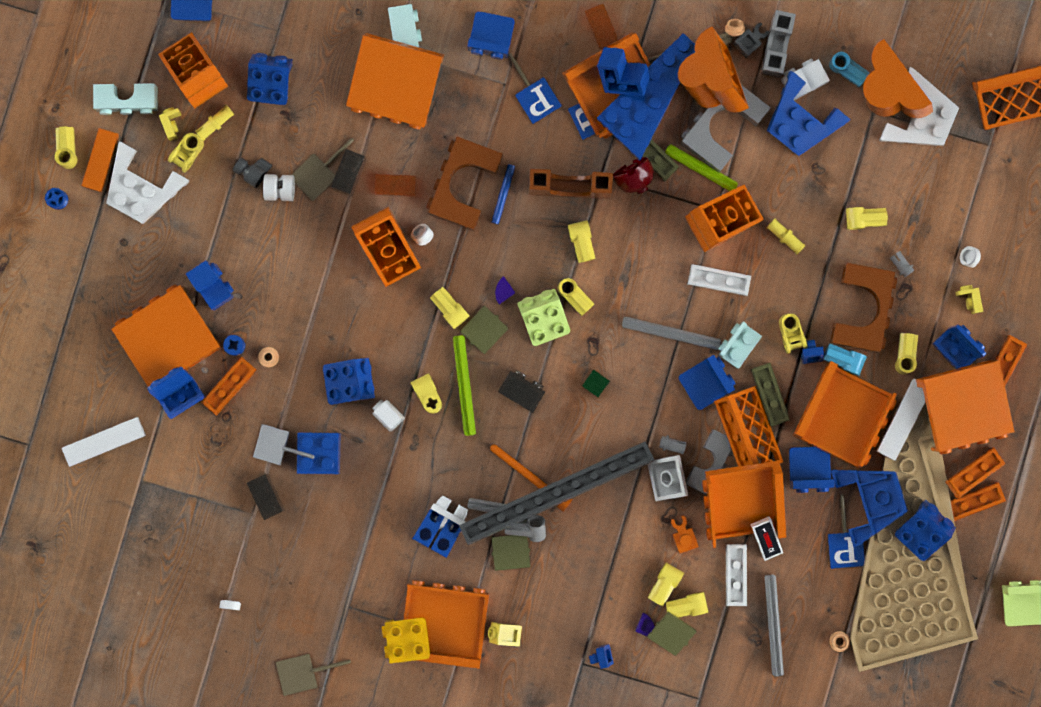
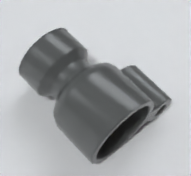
(253, 173)

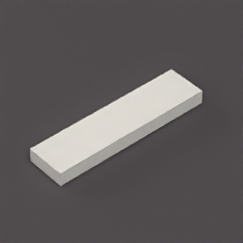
(902, 421)
(103, 441)

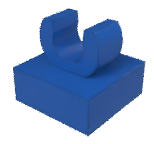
(812, 353)
(602, 656)

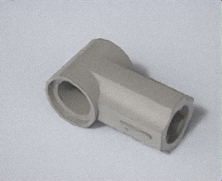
(532, 527)

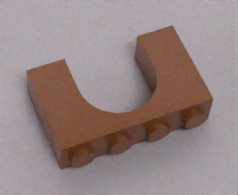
(462, 154)
(596, 185)
(880, 285)

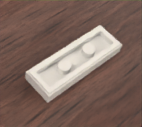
(719, 280)
(736, 574)

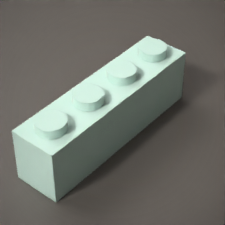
(403, 24)

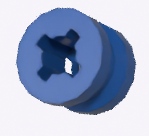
(53, 196)
(237, 346)

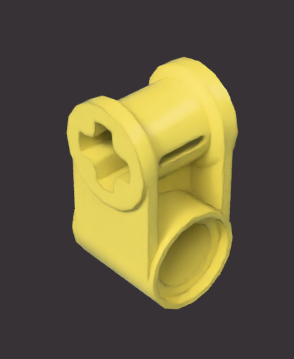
(185, 152)
(792, 334)
(425, 391)

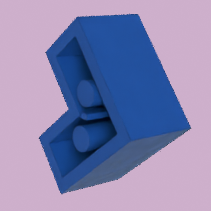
(619, 75)
(208, 281)

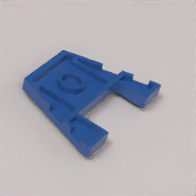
(795, 125)
(880, 497)

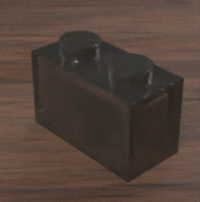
(348, 172)
(522, 391)
(266, 496)

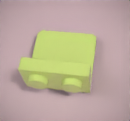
(544, 317)
(1022, 603)

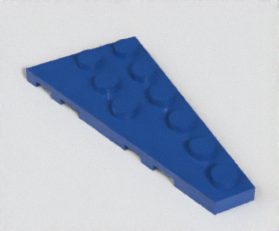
(636, 118)

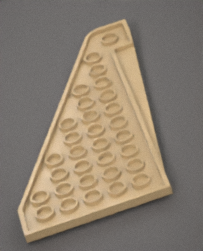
(905, 602)

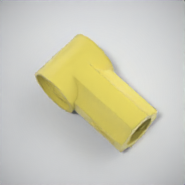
(65, 145)
(860, 218)
(580, 236)
(576, 298)
(452, 311)
(907, 351)
(667, 580)
(691, 605)

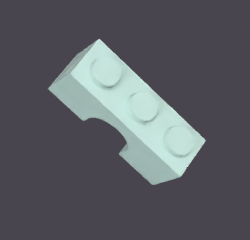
(107, 101)

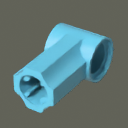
(850, 71)
(848, 360)

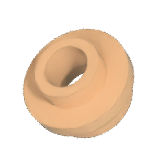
(735, 27)
(275, 357)
(846, 641)

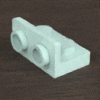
(739, 345)

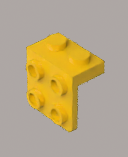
(406, 640)

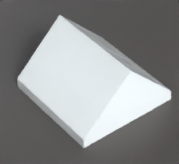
(667, 478)

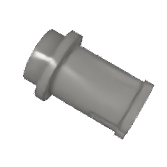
(902, 265)
(672, 444)

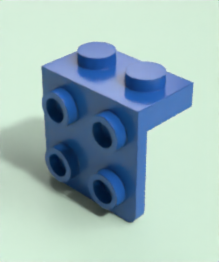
(191, 10)
(491, 35)
(268, 79)
(959, 346)
(348, 381)
(707, 382)
(176, 391)
(809, 469)
(925, 531)

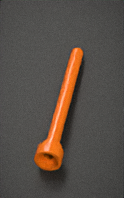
(524, 472)

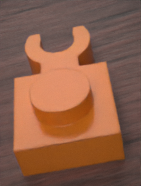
(684, 538)

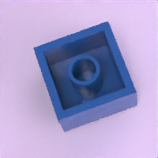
(324, 448)

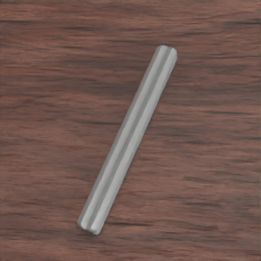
(671, 333)
(774, 625)

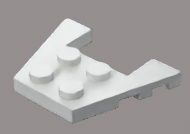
(929, 129)
(136, 195)

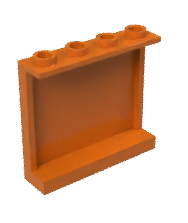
(394, 80)
(588, 87)
(165, 335)
(967, 406)
(845, 416)
(743, 497)
(453, 621)

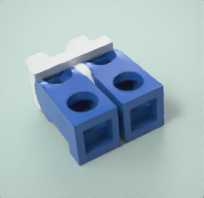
(444, 521)

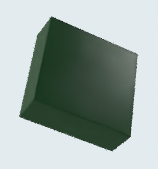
(595, 383)

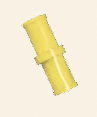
(214, 122)
(785, 236)

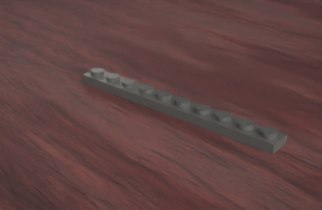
(556, 493)

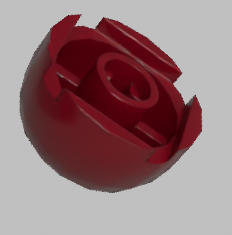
(634, 176)

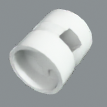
(271, 187)

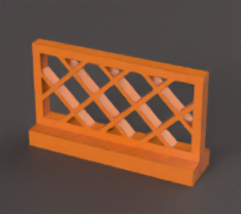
(1000, 83)
(739, 434)

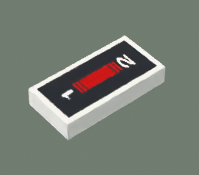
(766, 538)

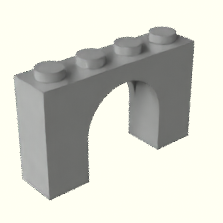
(700, 142)

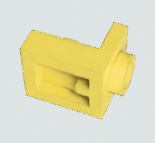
(170, 126)
(973, 301)
(504, 634)

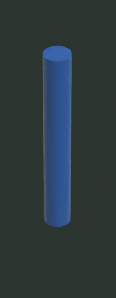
(503, 194)

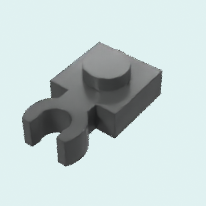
(749, 41)

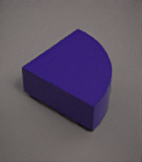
(503, 290)
(645, 625)

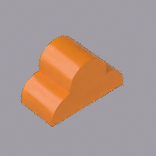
(192, 70)
(711, 74)
(892, 87)
(723, 218)
(386, 246)

